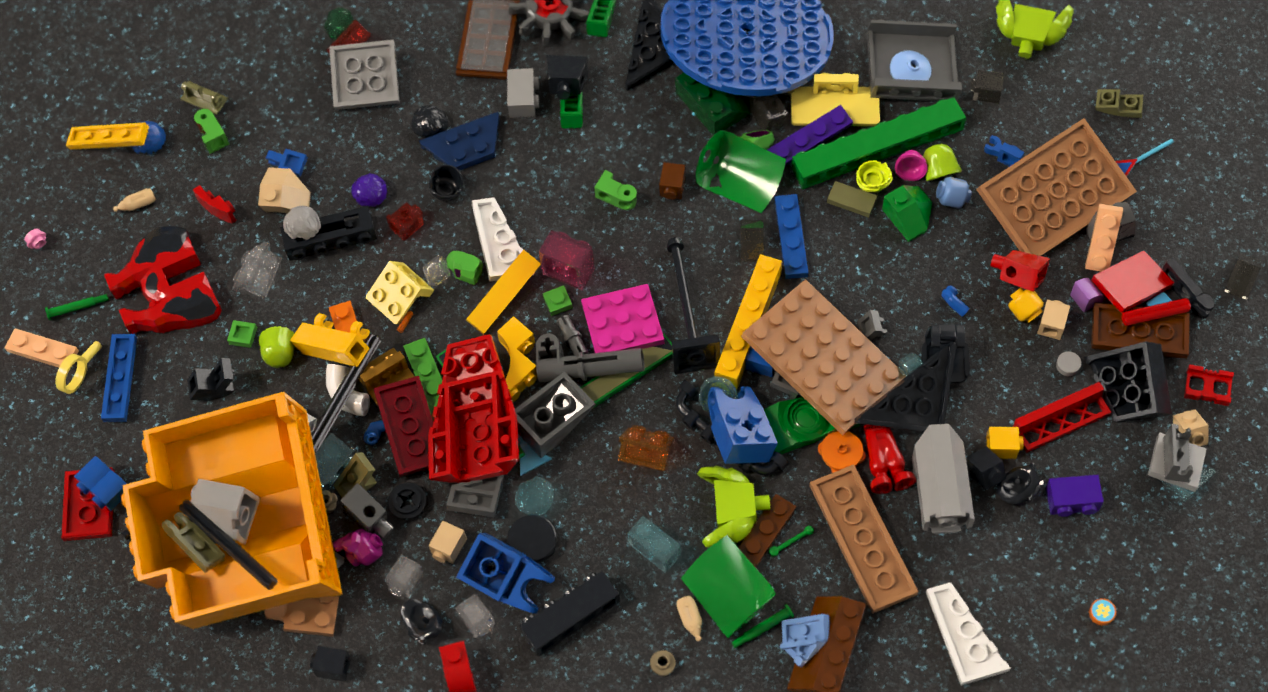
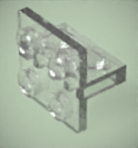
(257, 270)

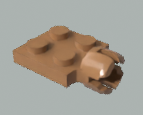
(307, 615)

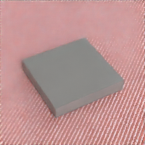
(1197, 457)

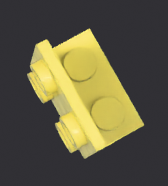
(397, 290)

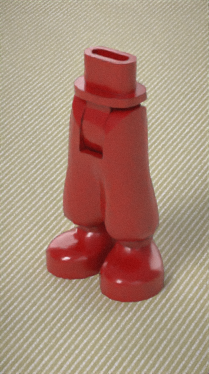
(884, 457)

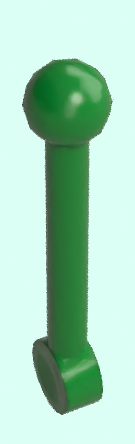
(774, 551)

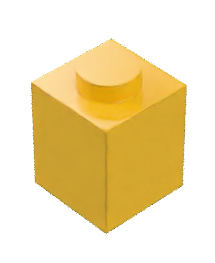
(1004, 441)

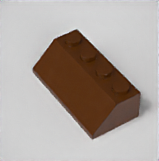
(828, 666)

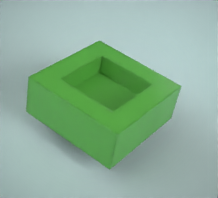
(557, 300)
(242, 334)

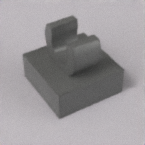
(871, 325)

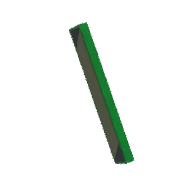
(605, 386)

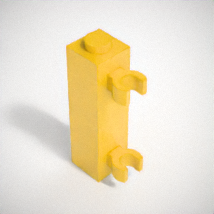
(331, 344)

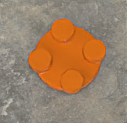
(841, 450)

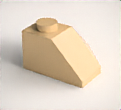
(282, 191)

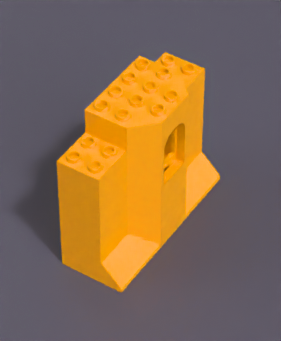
(247, 445)

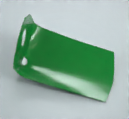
(744, 170)
(728, 586)

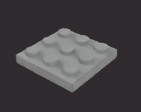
(364, 74)

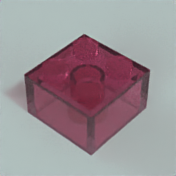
(567, 259)

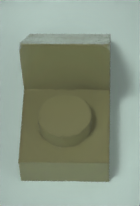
(357, 471)

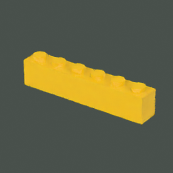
(753, 306)

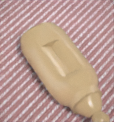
(136, 201)
(690, 616)

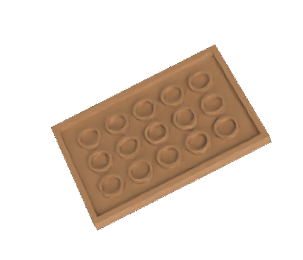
(1055, 189)
(823, 356)

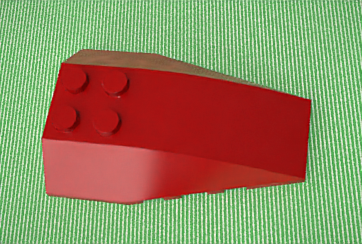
(474, 416)

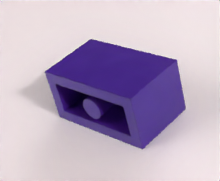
(1074, 495)

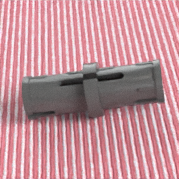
(571, 335)

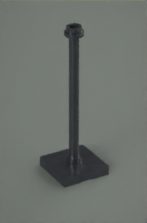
(695, 352)

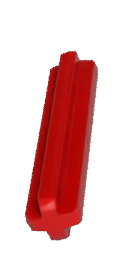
(1156, 311)

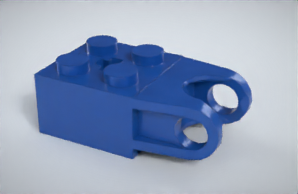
(740, 427)
(511, 573)

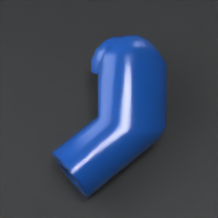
(949, 296)

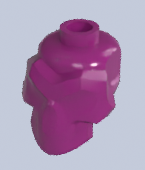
(360, 547)

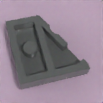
(476, 496)

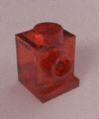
(405, 220)

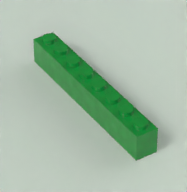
(878, 142)

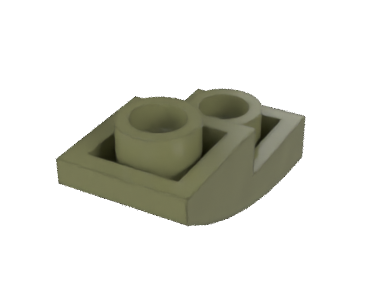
(1113, 103)

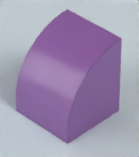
(1086, 294)

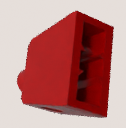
(1021, 269)

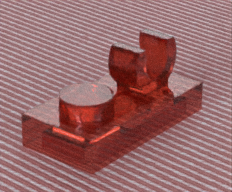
(352, 35)

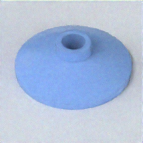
(902, 69)

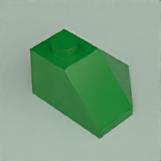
(908, 210)

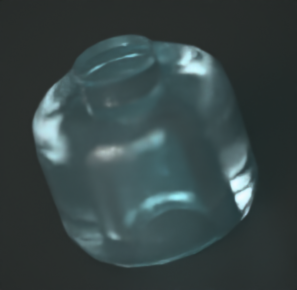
(909, 363)

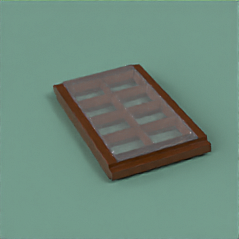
(487, 39)

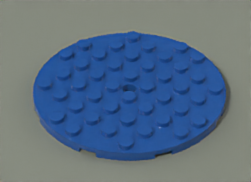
(780, 52)

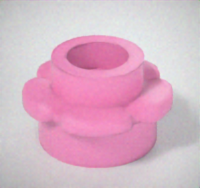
(35, 239)

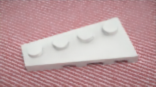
(495, 236)
(967, 644)

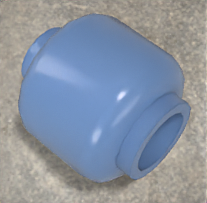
(953, 192)

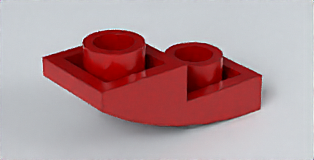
(216, 206)

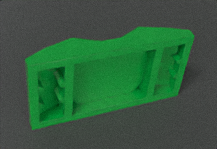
(797, 424)

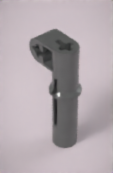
(583, 364)

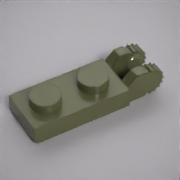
(194, 542)

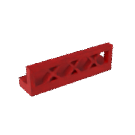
(1060, 408)

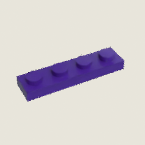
(813, 134)

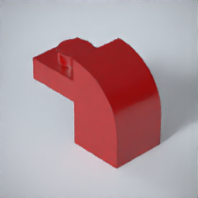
(457, 668)

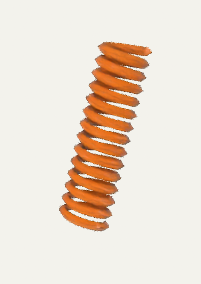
(405, 321)

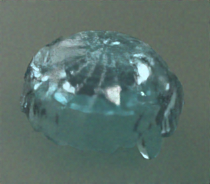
(716, 381)
(534, 496)

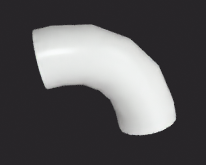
(358, 402)

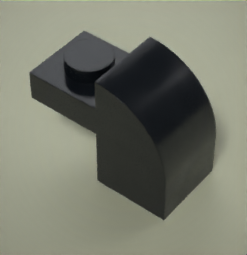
(212, 383)

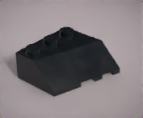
(1133, 381)

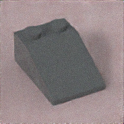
(552, 414)

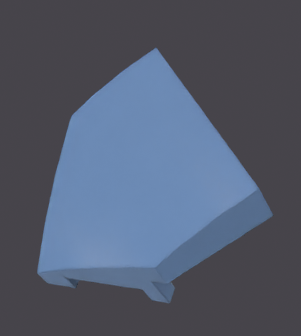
(804, 636)

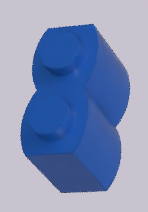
(101, 483)

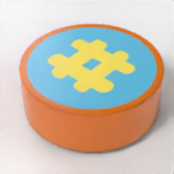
(1102, 612)

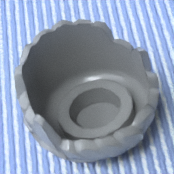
(301, 222)

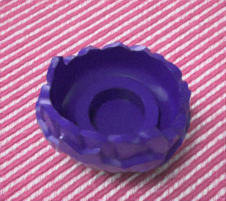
(369, 190)

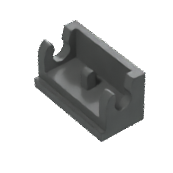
(1177, 455)

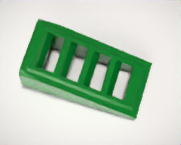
(600, 18)
(572, 112)

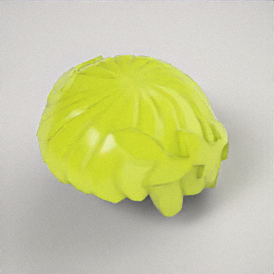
(874, 176)

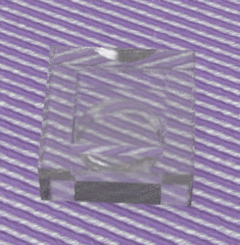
(436, 271)

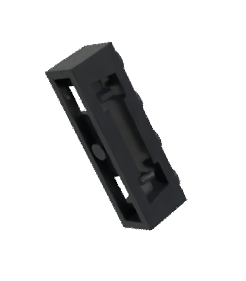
(333, 234)

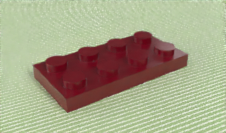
(406, 423)

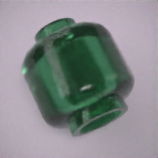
(337, 22)

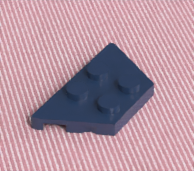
(465, 144)

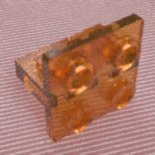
(645, 447)

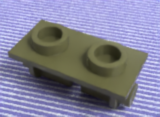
(202, 97)

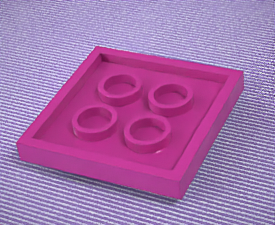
(623, 320)

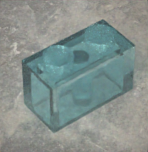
(654, 544)

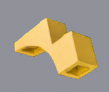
(518, 341)

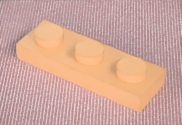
(1103, 237)
(39, 348)

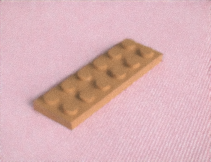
(863, 539)

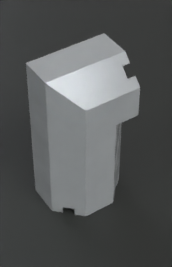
(942, 480)

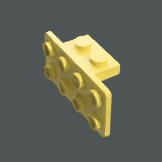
(830, 92)

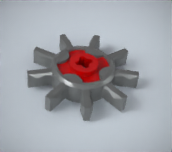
(548, 16)

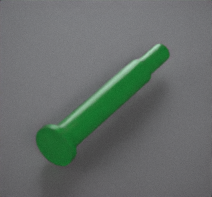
(74, 306)
(763, 626)

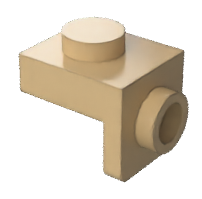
(1196, 423)

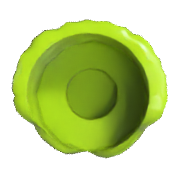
(940, 161)
(276, 346)

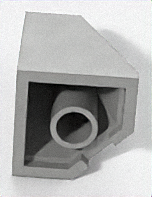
(227, 506)

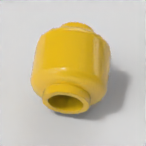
(1025, 305)

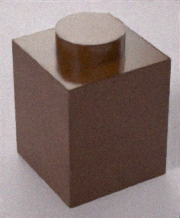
(672, 180)

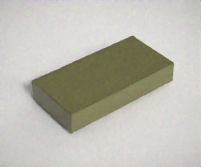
(852, 199)

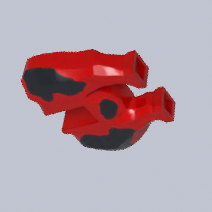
(156, 258)

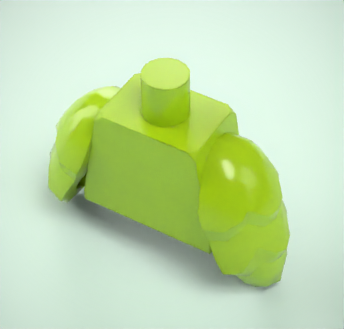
(1032, 27)
(734, 503)

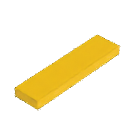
(107, 136)
(503, 291)

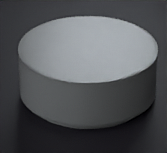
(1068, 363)

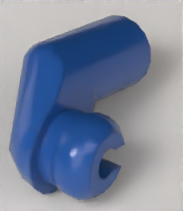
(374, 432)

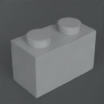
(521, 92)

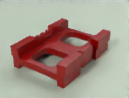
(1209, 378)

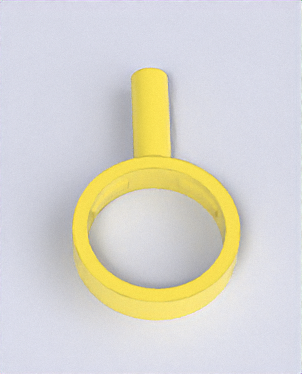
(80, 371)

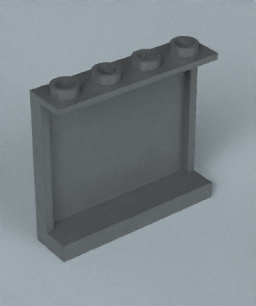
(931, 40)

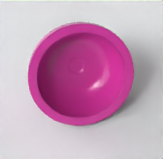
(911, 166)

